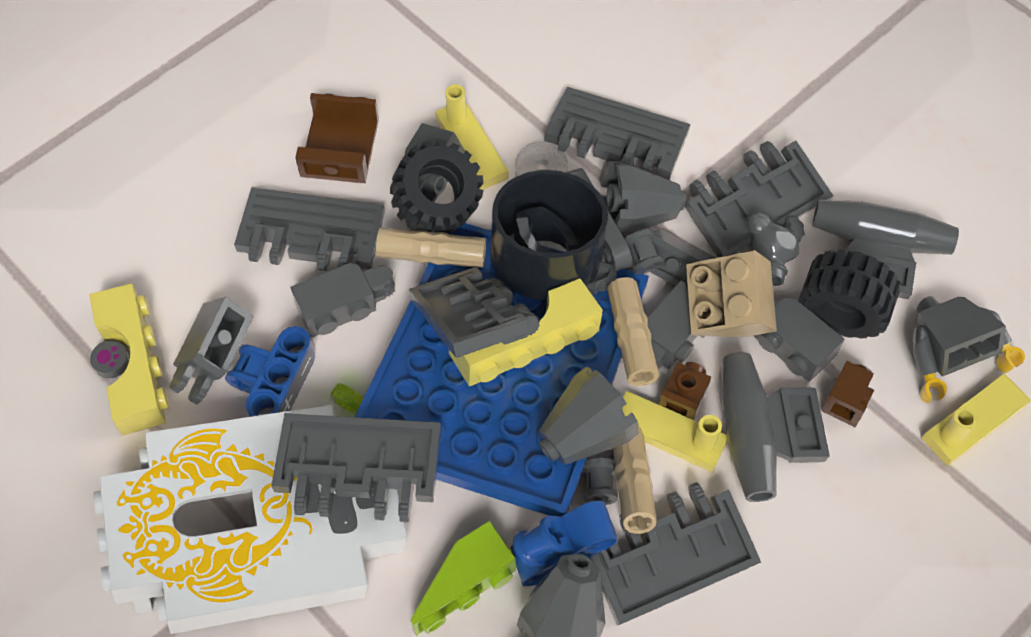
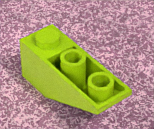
(470, 569)

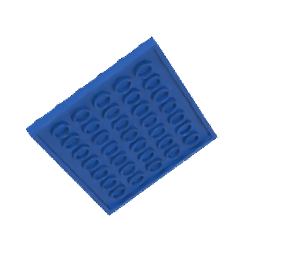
(493, 425)

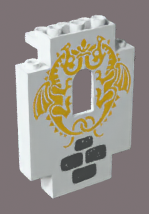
(242, 572)

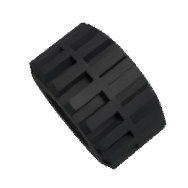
(450, 165)
(851, 293)

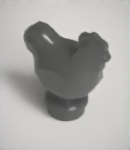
(776, 242)

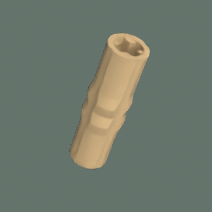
(431, 247)
(632, 332)
(635, 486)

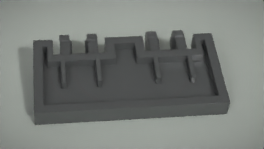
(617, 131)
(782, 193)
(310, 227)
(472, 312)
(353, 454)
(677, 556)

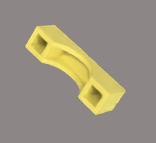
(569, 317)
(136, 396)

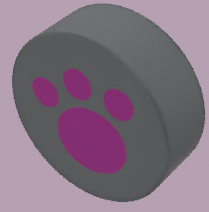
(109, 359)

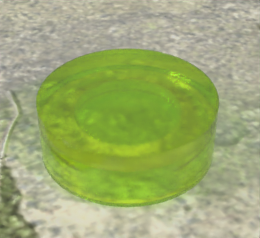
(346, 398)

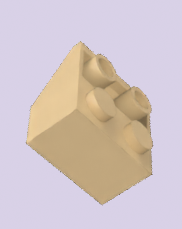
(731, 296)

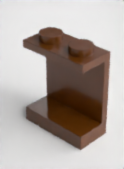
(339, 138)

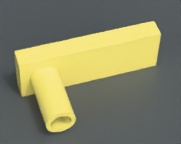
(459, 119)
(976, 419)
(676, 434)

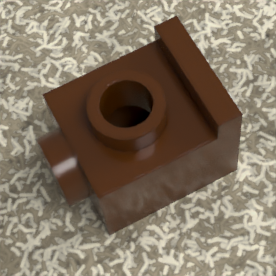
(850, 394)
(682, 399)

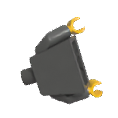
(958, 336)

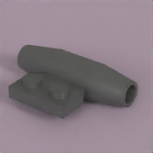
(887, 234)
(767, 427)

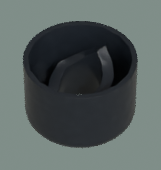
(553, 209)

